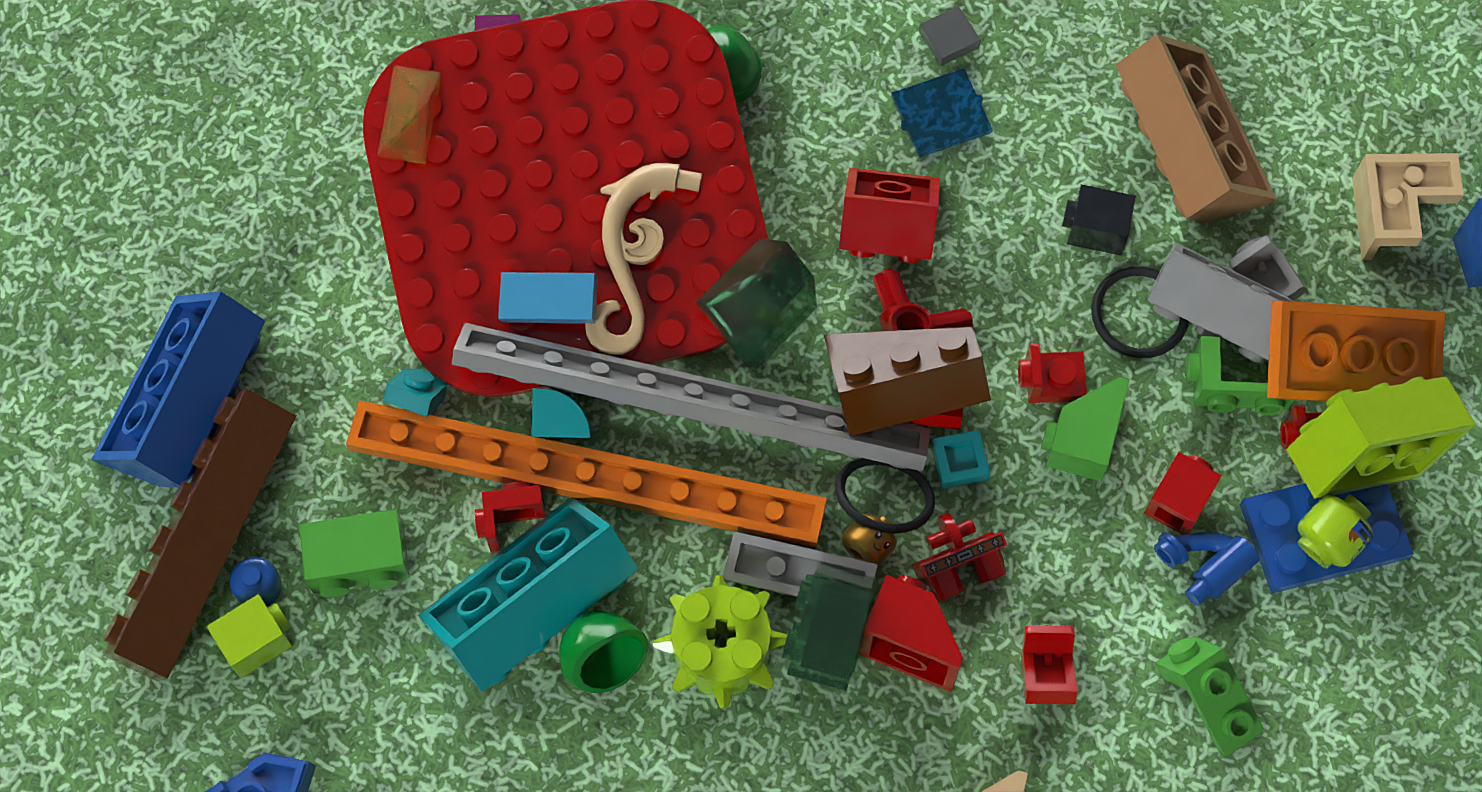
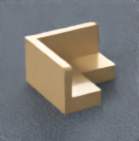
(1389, 194)

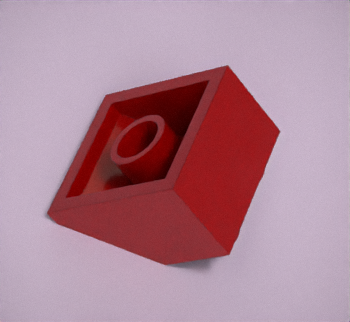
(889, 215)
(911, 633)

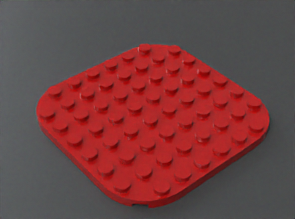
(516, 167)

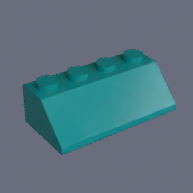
(529, 593)

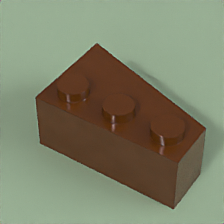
(905, 375)

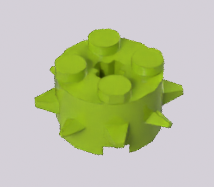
(749, 642)

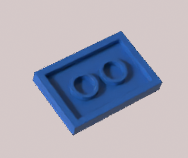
(1274, 532)

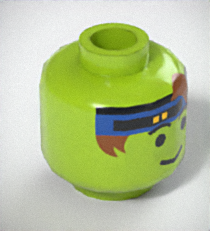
(1335, 531)

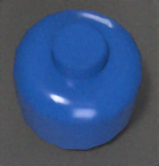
(255, 577)

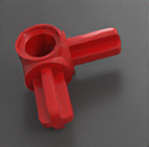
(905, 315)

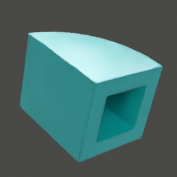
(559, 415)

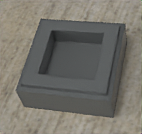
(949, 35)

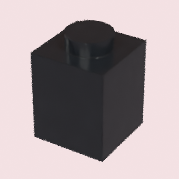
(1099, 219)

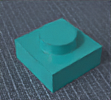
(415, 391)
(960, 459)

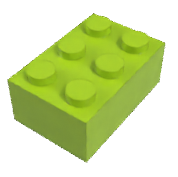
(1379, 435)

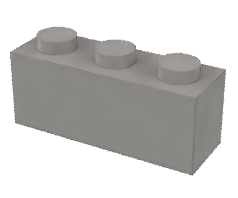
(1216, 301)

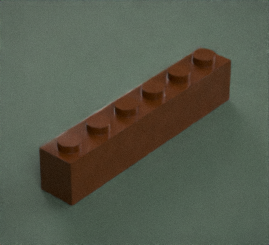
(198, 536)

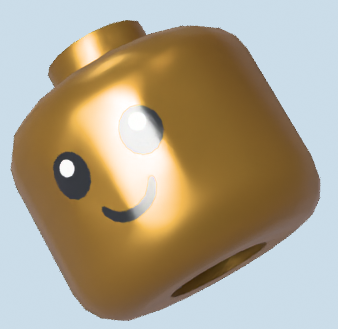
(869, 544)

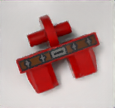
(941, 567)

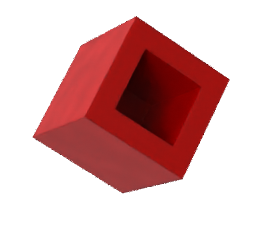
(1183, 493)

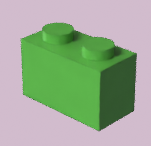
(354, 553)

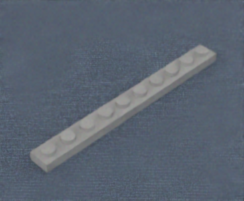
(685, 396)

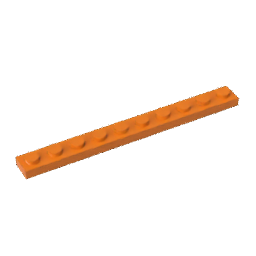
(588, 474)

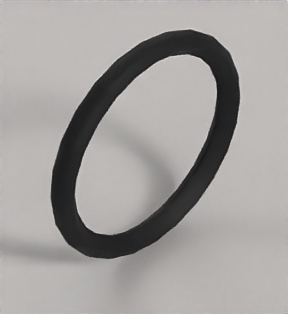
(1109, 339)
(876, 525)

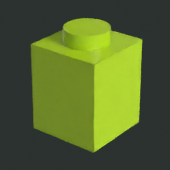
(251, 635)

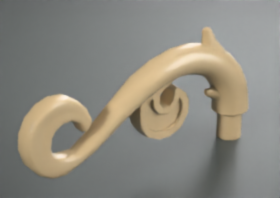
(649, 178)

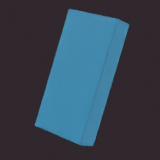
(548, 297)

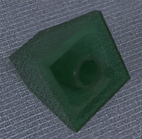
(761, 300)

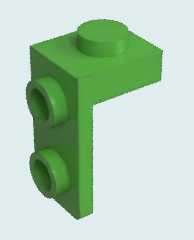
(1220, 396)
(1214, 690)

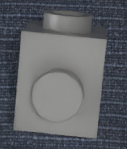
(1267, 265)

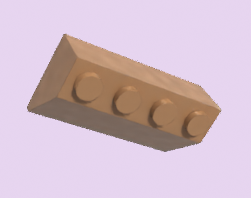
(1193, 130)

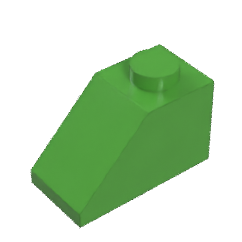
(1086, 431)

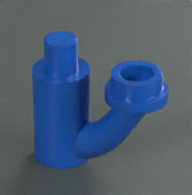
(1232, 560)

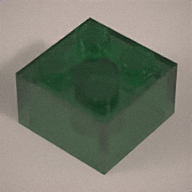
(832, 626)

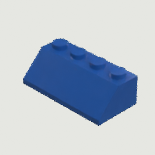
(179, 388)

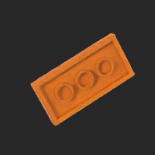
(1353, 347)

